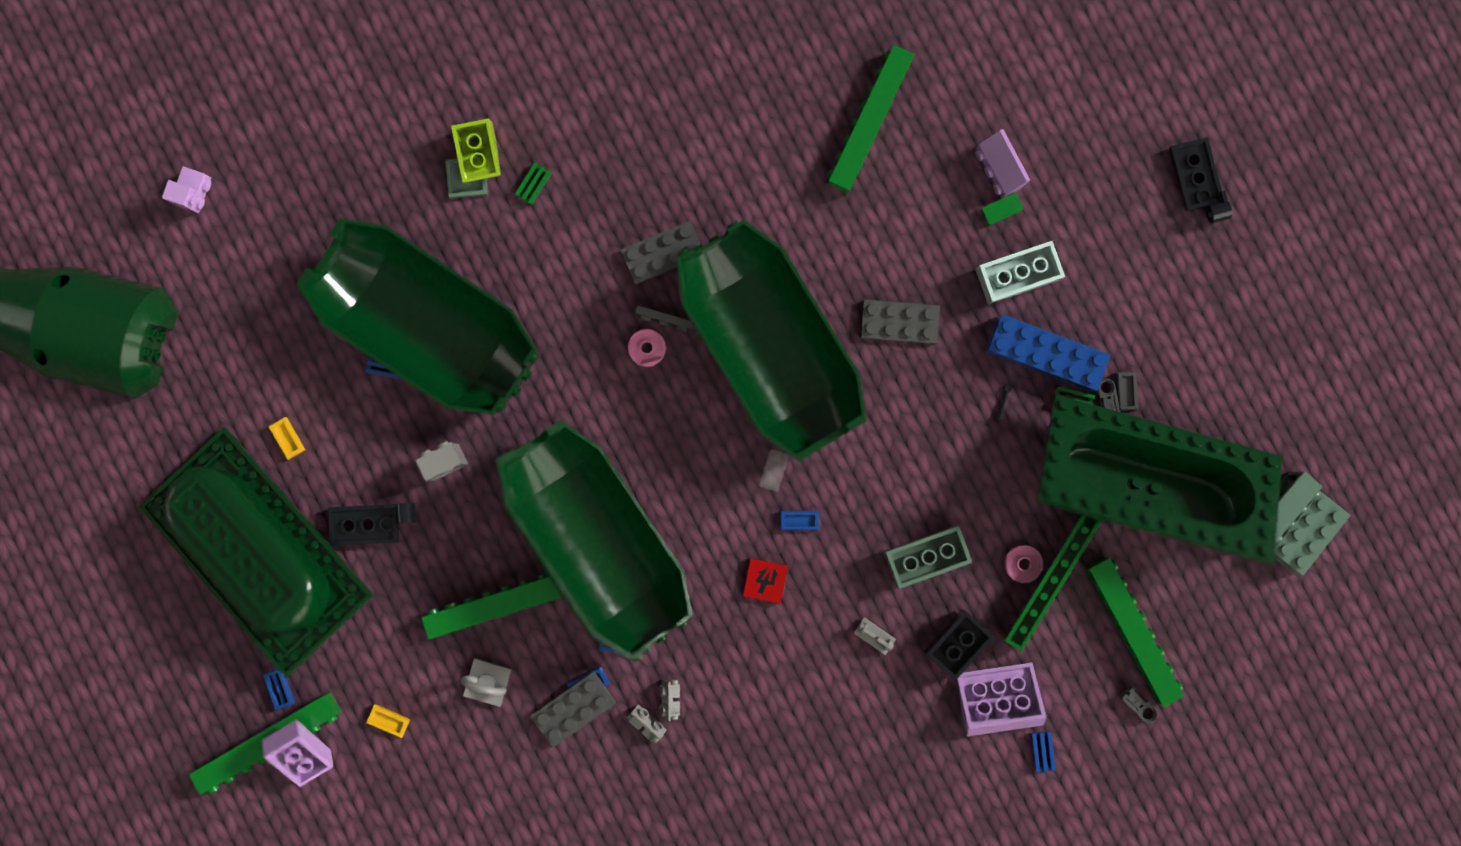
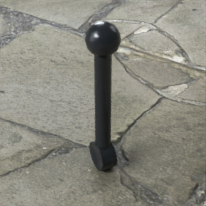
(1007, 389)

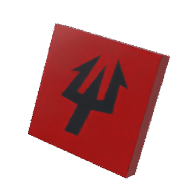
(765, 580)

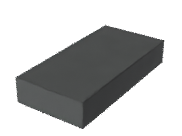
(1127, 390)

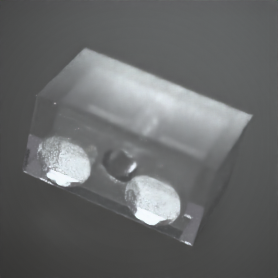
(773, 470)

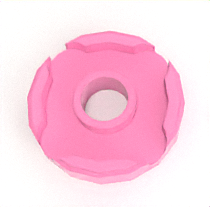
(635, 347)
(1012, 561)

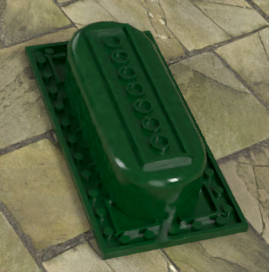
(1161, 479)
(256, 552)

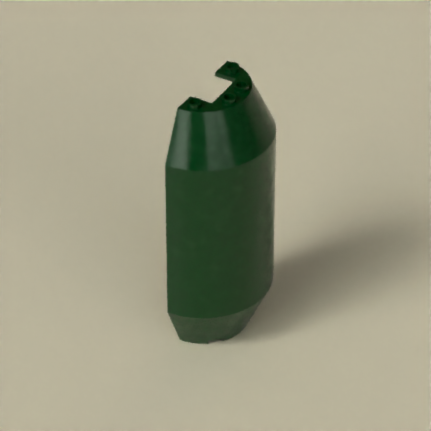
(419, 318)
(771, 340)
(594, 540)

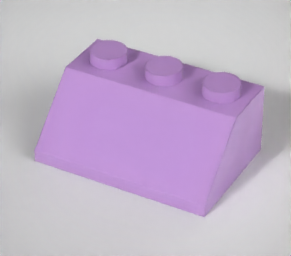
(1002, 164)

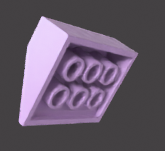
(1000, 699)

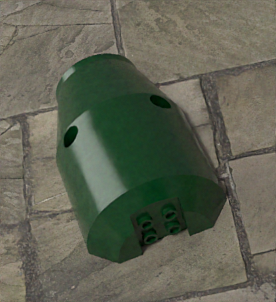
(85, 327)

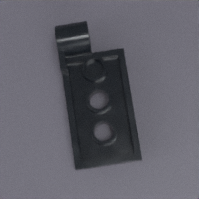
(1209, 191)
(384, 519)

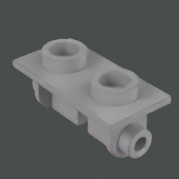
(875, 636)
(668, 690)
(653, 729)

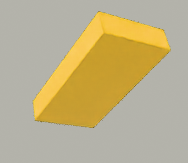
(286, 438)
(388, 721)

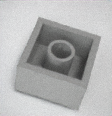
(441, 461)

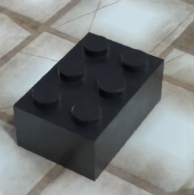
(958, 644)

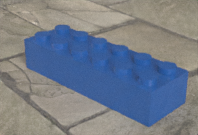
(1047, 353)

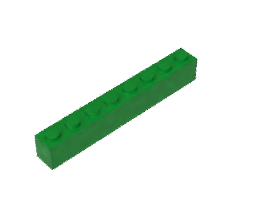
(868, 124)
(1052, 581)
(490, 606)
(1134, 631)
(251, 751)

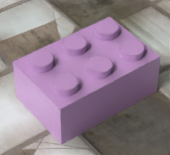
(297, 753)

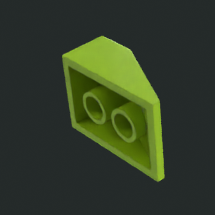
(476, 150)

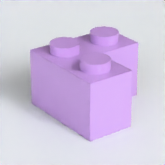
(188, 190)

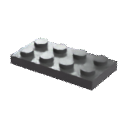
(659, 253)
(900, 321)
(573, 709)

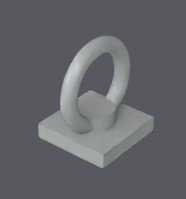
(486, 682)

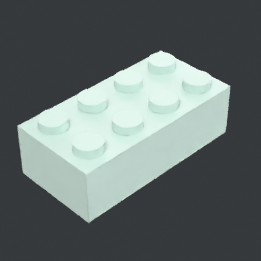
(1020, 272)

